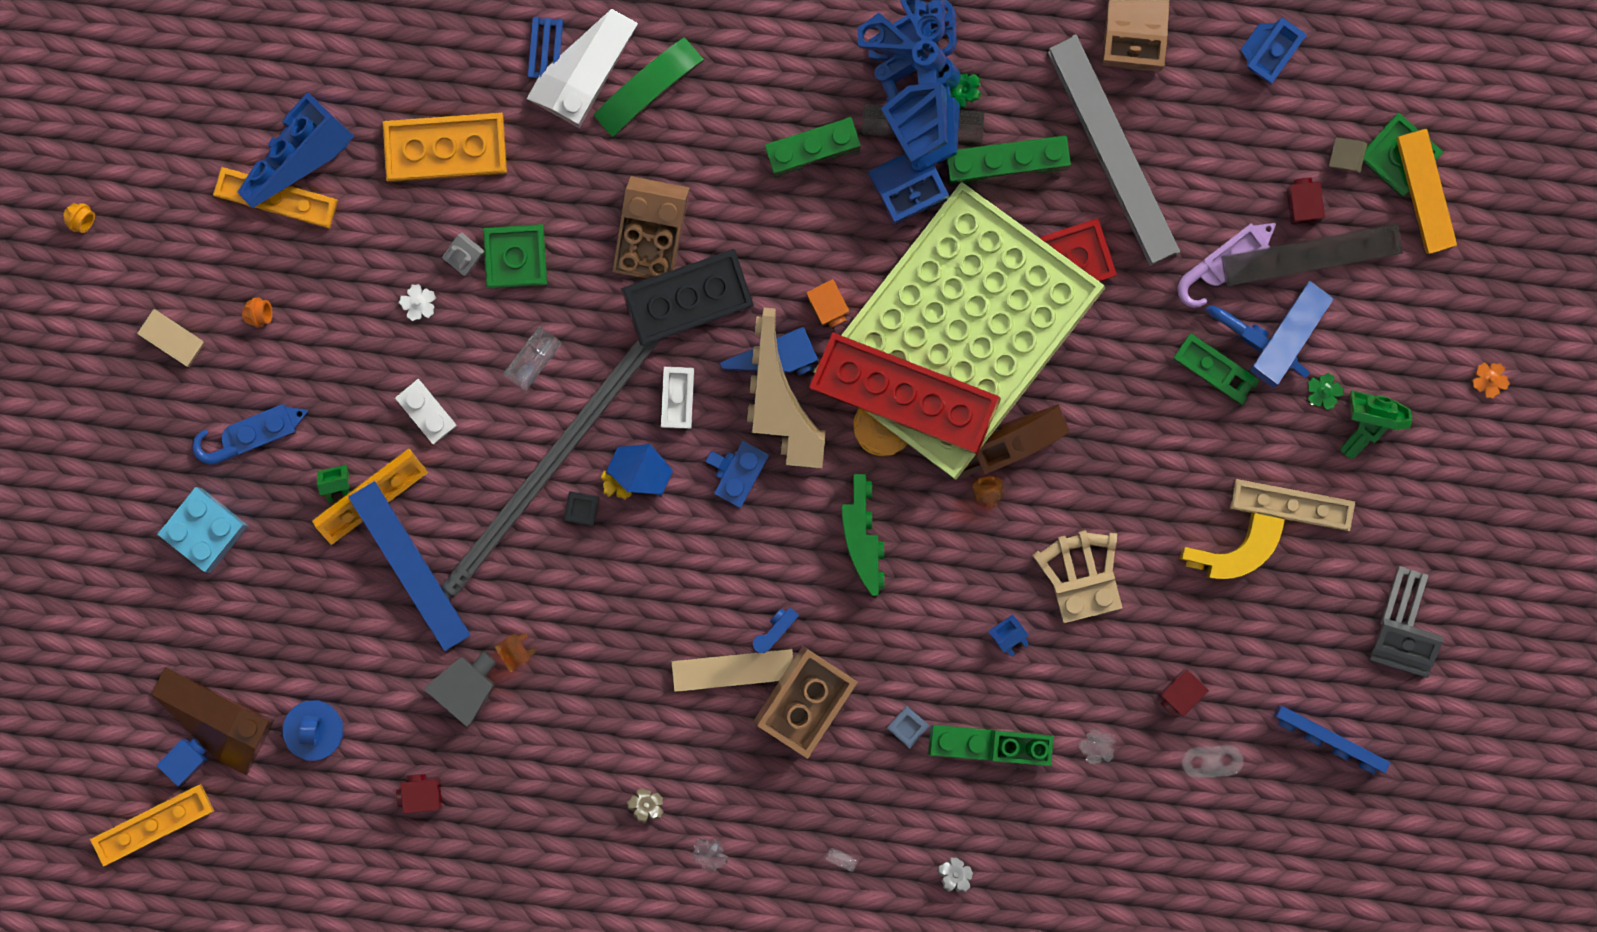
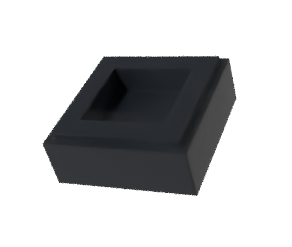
(581, 508)

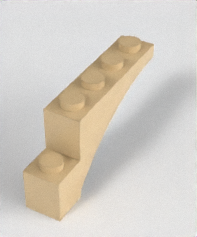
(775, 405)

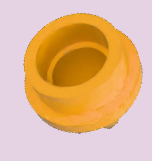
(79, 217)

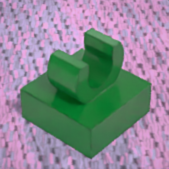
(332, 481)

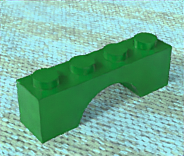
(1003, 159)

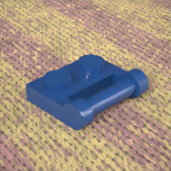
(781, 623)

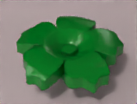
(966, 90)
(1324, 391)

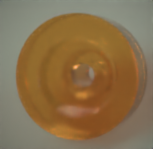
(988, 490)

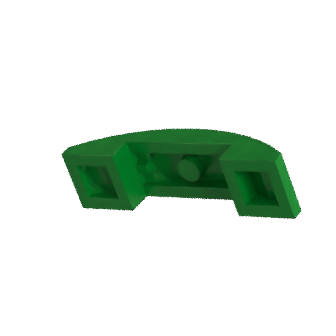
(647, 86)

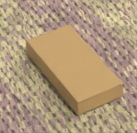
(171, 338)

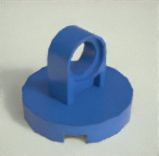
(313, 730)

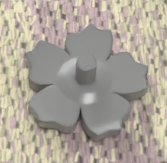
(955, 875)

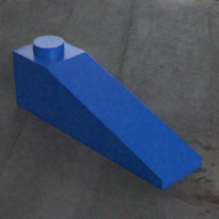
(306, 143)

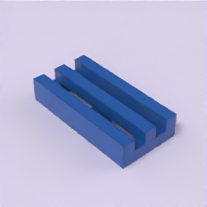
(547, 22)

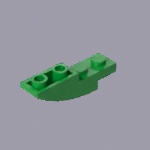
(863, 548)
(990, 745)

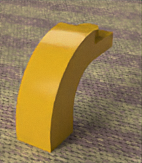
(1256, 548)

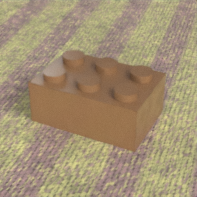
(805, 702)

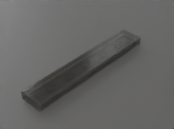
(1312, 254)

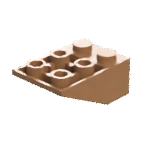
(1136, 34)
(650, 227)

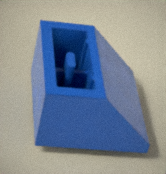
(907, 190)

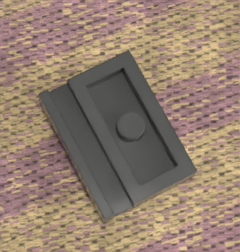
(1406, 647)

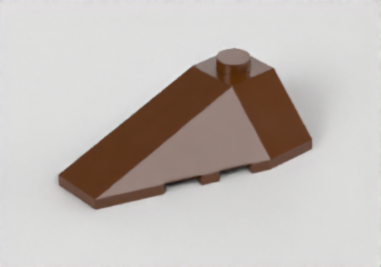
(219, 723)

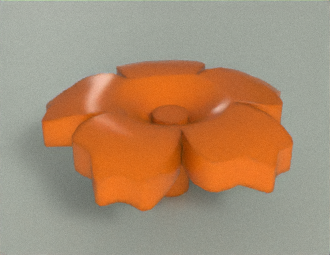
(1490, 379)

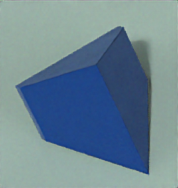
(640, 469)

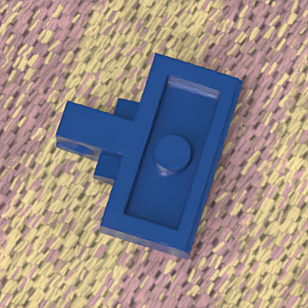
(738, 472)

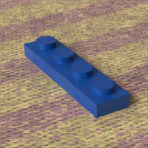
(1341, 747)

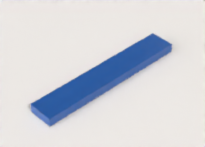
(409, 565)

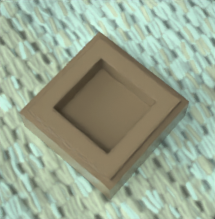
(1348, 155)

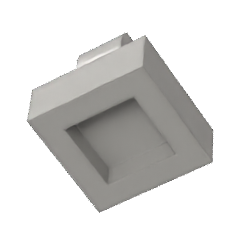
(463, 254)

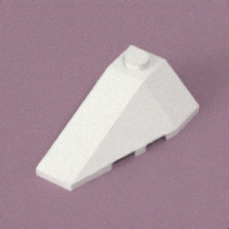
(578, 76)

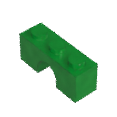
(811, 146)

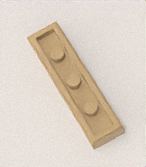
(1292, 505)
(730, 670)

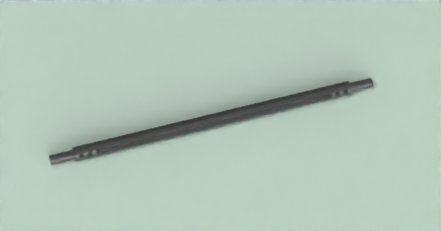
(546, 468)

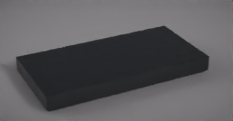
(687, 297)

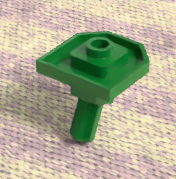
(1373, 418)

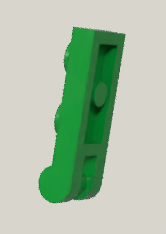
(1215, 368)

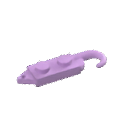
(1211, 267)

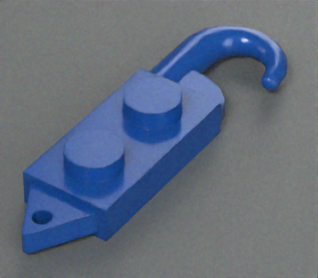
(1253, 336)
(251, 433)

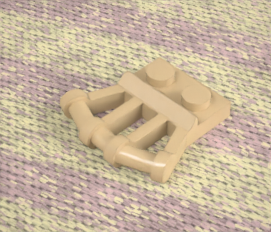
(1085, 595)

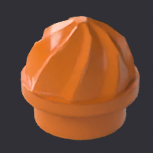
(257, 312)

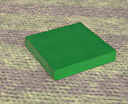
(1384, 158)
(515, 256)

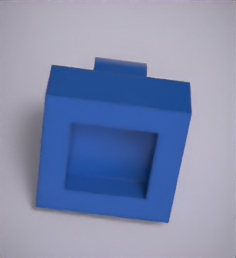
(1009, 634)

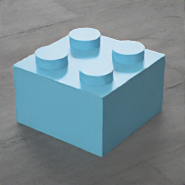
(203, 530)

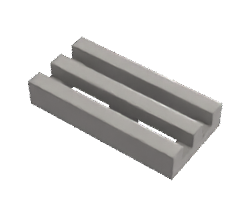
(1405, 597)

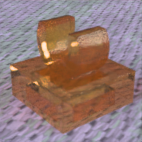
(513, 652)

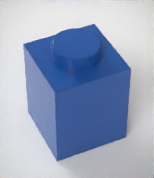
(183, 761)

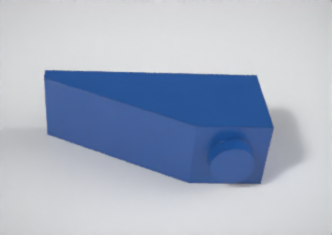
(794, 352)

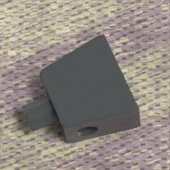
(464, 687)

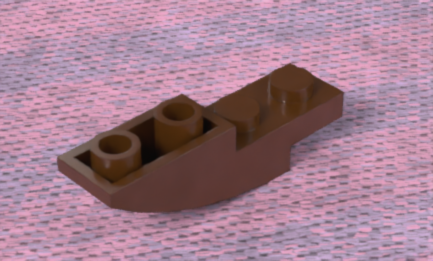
(1018, 440)

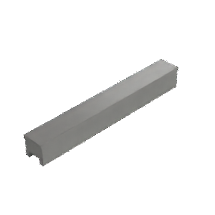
(1113, 151)

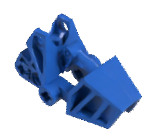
(921, 114)

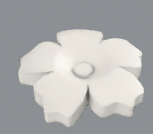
(418, 302)

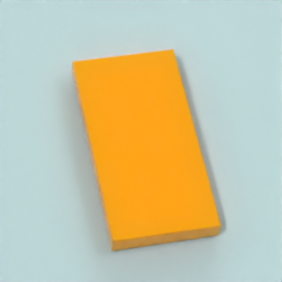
(444, 147)

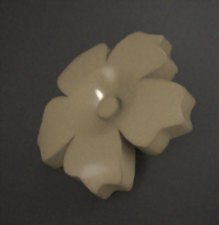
(646, 805)

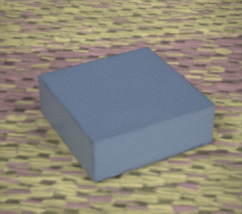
(908, 727)

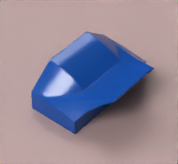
(1271, 48)

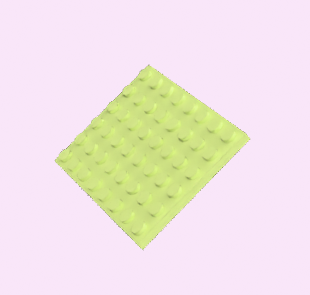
(977, 306)

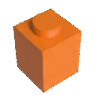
(828, 304)

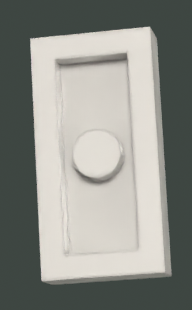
(677, 397)
(426, 411)

